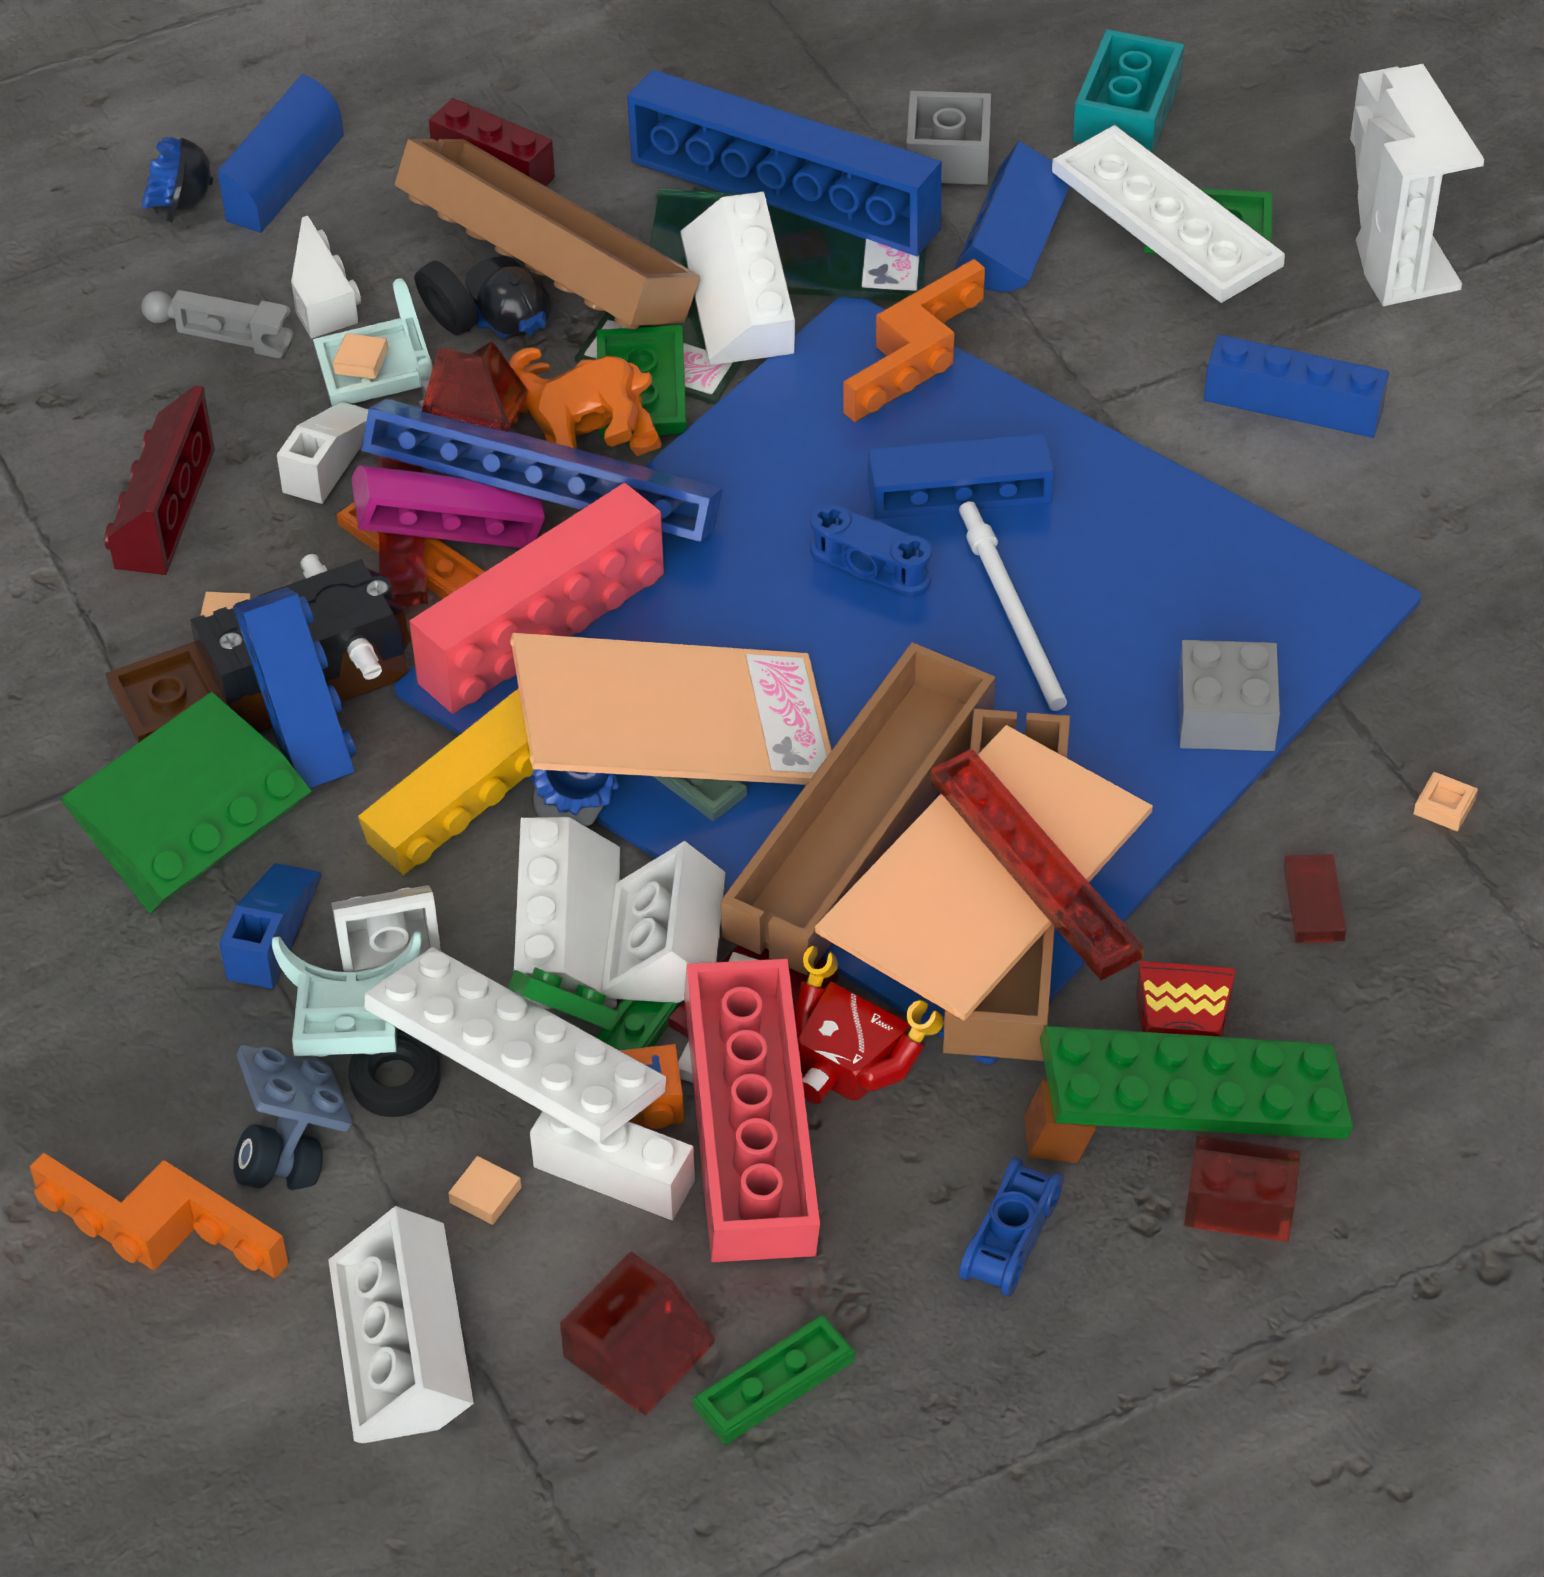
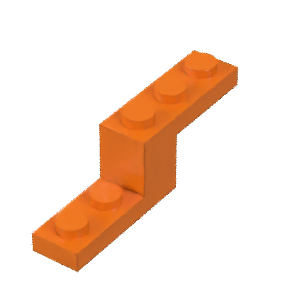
(914, 340)
(158, 1216)

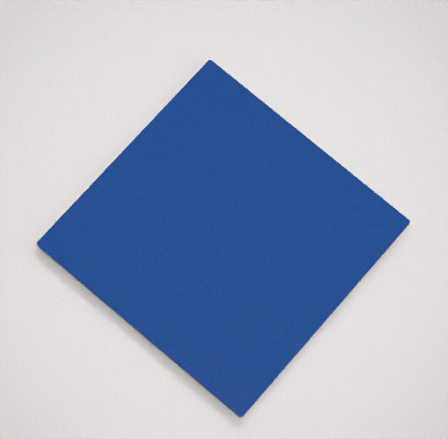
(1106, 573)

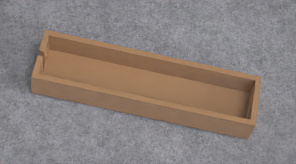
(547, 232)
(855, 804)
(1017, 1008)

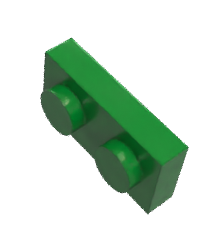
(545, 989)

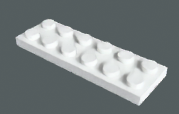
(1168, 213)
(516, 1044)

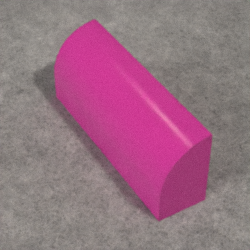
(444, 508)

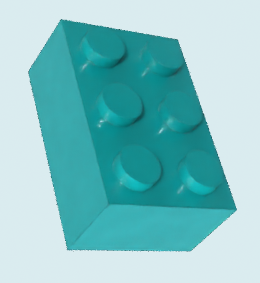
(1129, 87)

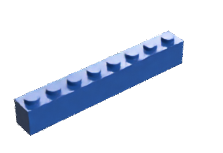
(534, 466)

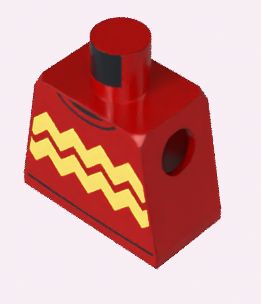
(1184, 998)

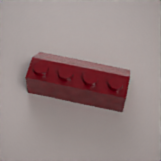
(162, 487)

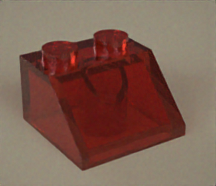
(1242, 1188)

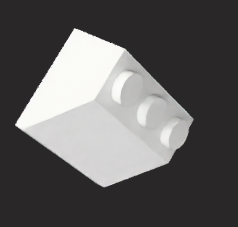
(660, 923)

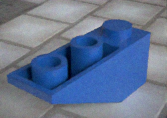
(267, 911)

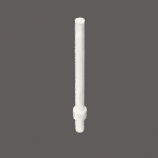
(984, 543)

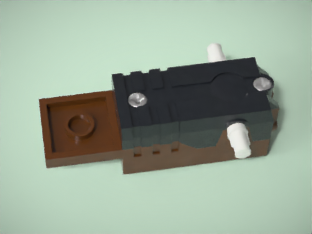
(353, 622)

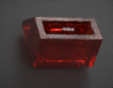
(635, 1333)

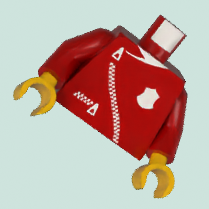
(850, 1041)

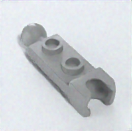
(223, 320)

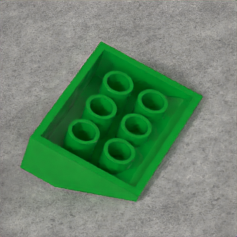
(185, 799)

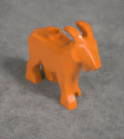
(588, 400)

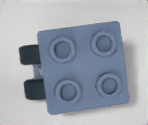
(299, 1095)

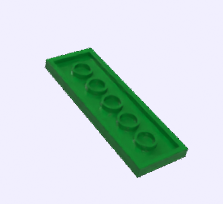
(1194, 1083)

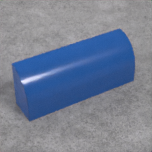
(280, 154)
(1015, 219)

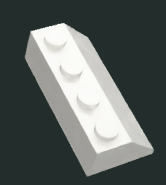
(741, 281)
(564, 901)
(399, 1328)

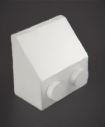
(382, 925)

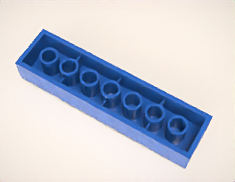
(792, 159)

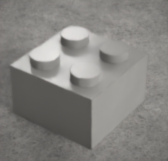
(952, 130)
(1228, 695)

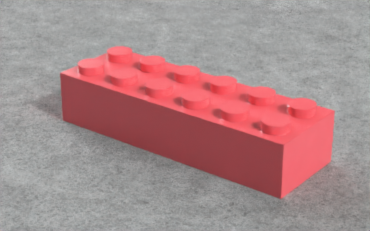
(542, 589)
(750, 1111)

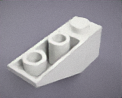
(319, 285)
(321, 451)

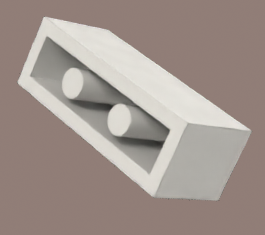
(627, 1165)

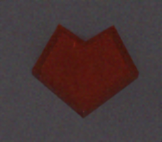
(475, 388)

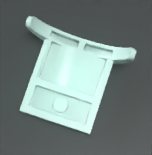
(403, 367)
(331, 1005)

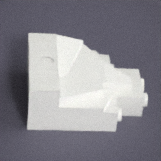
(1402, 148)

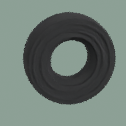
(446, 297)
(400, 1099)

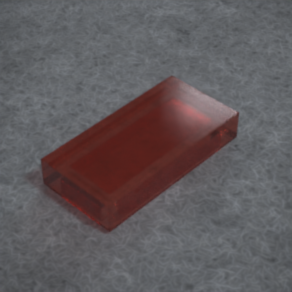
(1314, 898)

